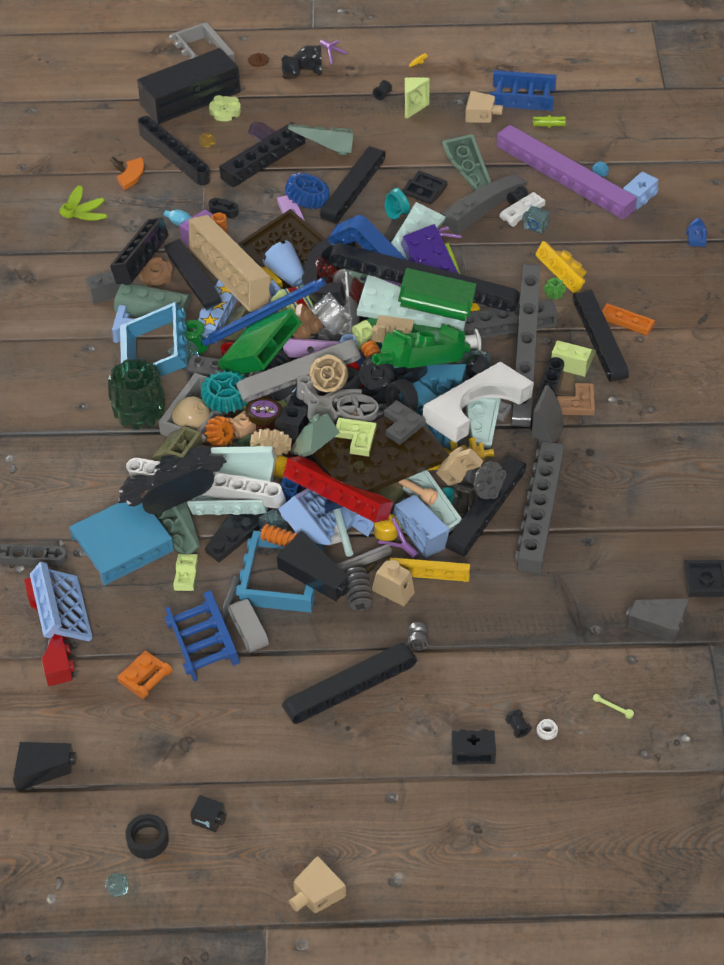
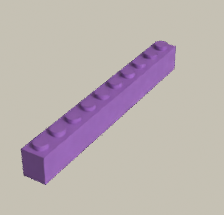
(566, 172)

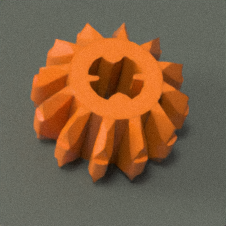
(219, 431)

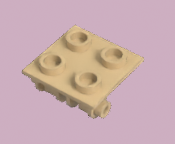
(388, 324)

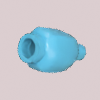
(177, 216)

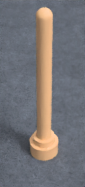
(428, 496)

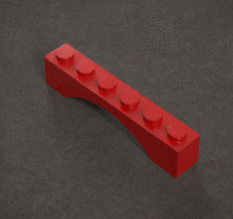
(311, 476)
(55, 660)

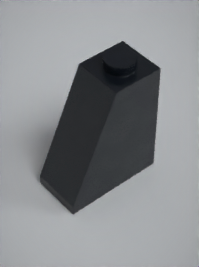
(41, 763)

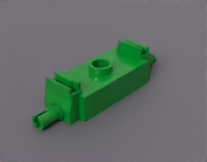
(422, 348)

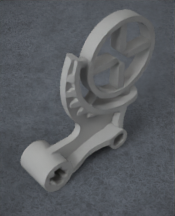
(324, 404)

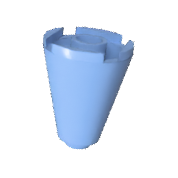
(285, 263)

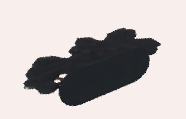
(173, 481)

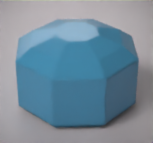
(600, 169)

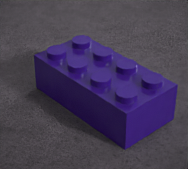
(428, 249)

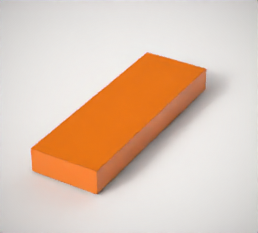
(628, 319)

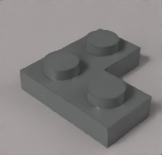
(405, 422)

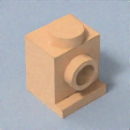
(242, 425)

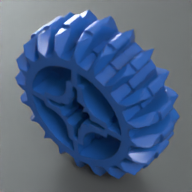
(307, 190)

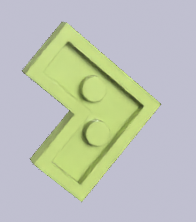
(360, 432)

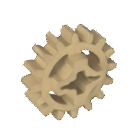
(280, 442)

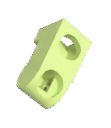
(362, 332)

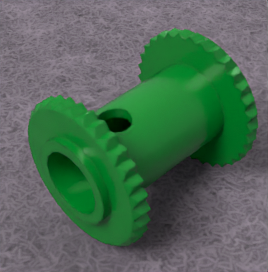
(196, 335)

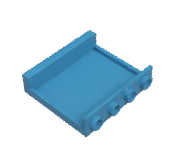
(121, 540)

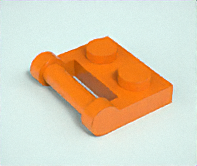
(140, 671)

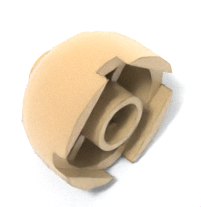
(328, 373)
(190, 412)

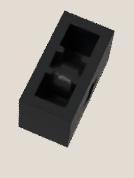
(473, 747)

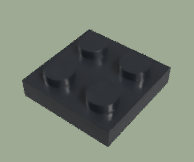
(704, 578)

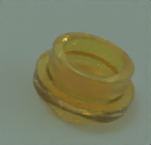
(206, 140)

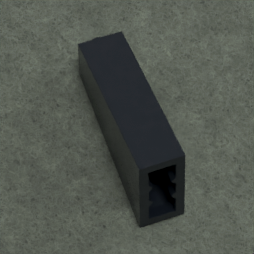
(311, 566)

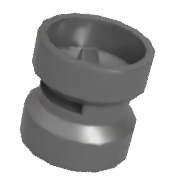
(418, 636)

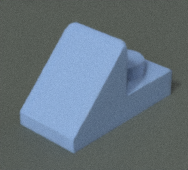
(121, 318)
(360, 523)

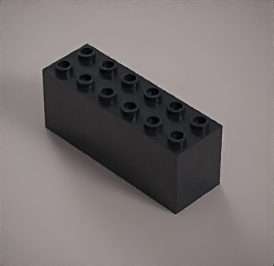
(188, 85)

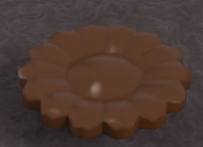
(258, 59)

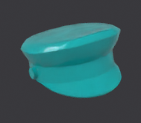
(396, 204)

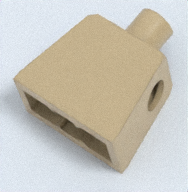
(481, 108)
(394, 582)
(317, 887)

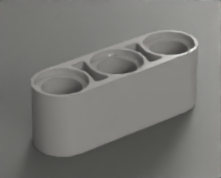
(248, 625)

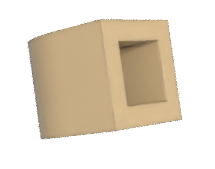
(457, 464)

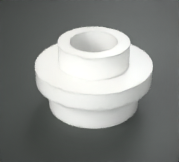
(547, 724)

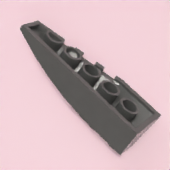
(474, 206)

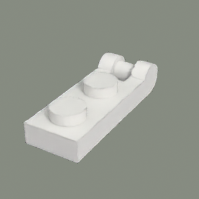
(520, 207)

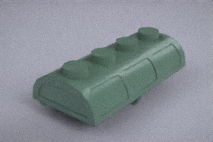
(146, 299)

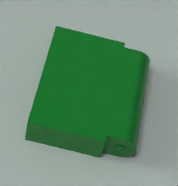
(436, 294)
(260, 343)

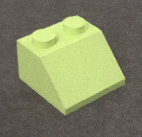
(575, 357)

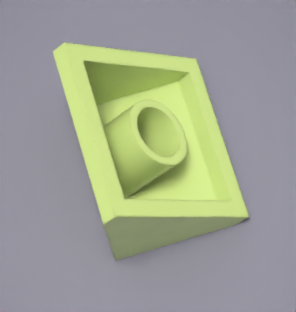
(416, 95)

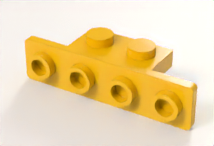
(562, 266)

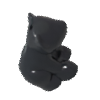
(306, 58)

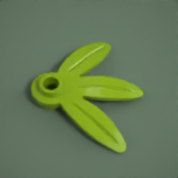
(72, 209)

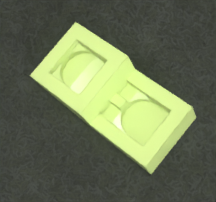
(186, 572)

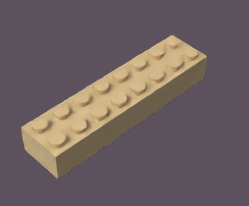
(229, 263)

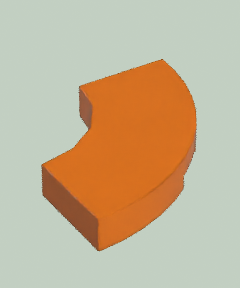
(131, 175)

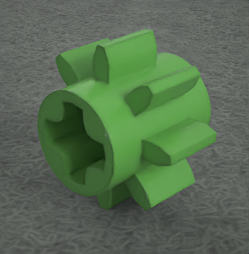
(554, 288)

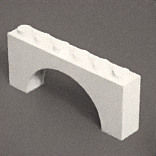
(496, 382)

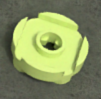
(217, 107)

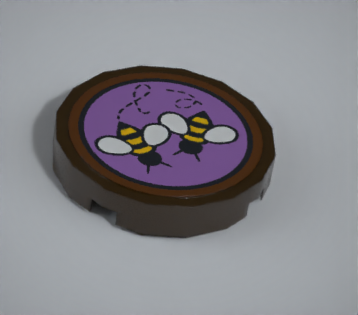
(263, 411)

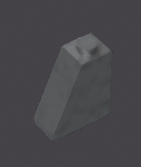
(658, 617)

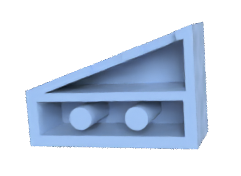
(422, 526)

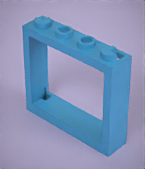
(152, 321)
(270, 599)

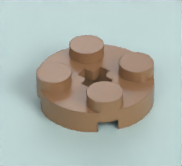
(163, 273)

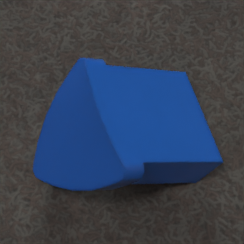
(697, 233)

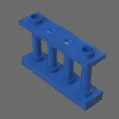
(528, 81)
(220, 637)

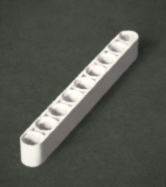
(224, 485)

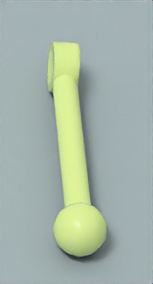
(628, 713)

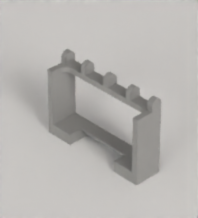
(198, 32)
(192, 388)

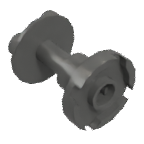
(486, 479)

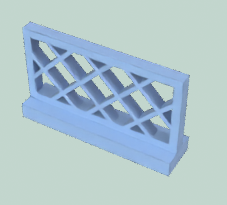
(48, 603)

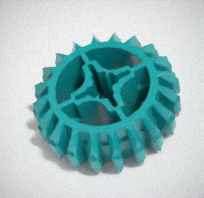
(224, 387)

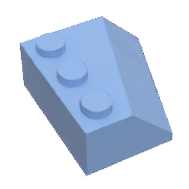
(307, 514)

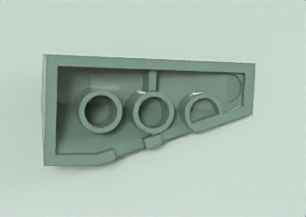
(336, 138)
(467, 159)
(314, 435)
(180, 527)

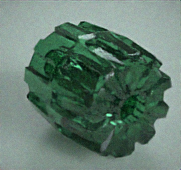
(136, 393)

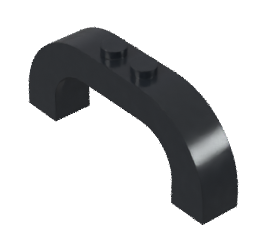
(336, 289)

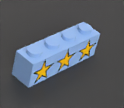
(217, 316)

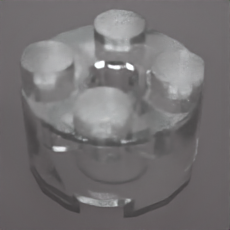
(331, 313)

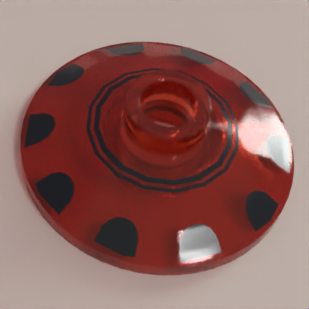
(325, 269)

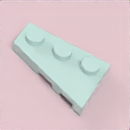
(483, 419)

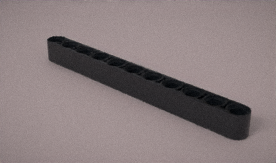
(393, 269)

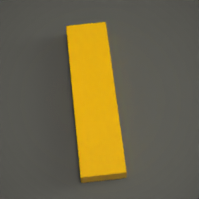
(436, 569)

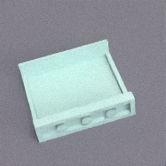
(248, 462)

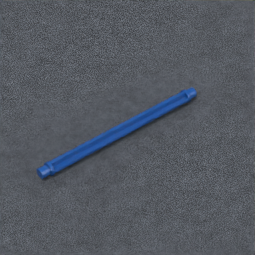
(264, 312)

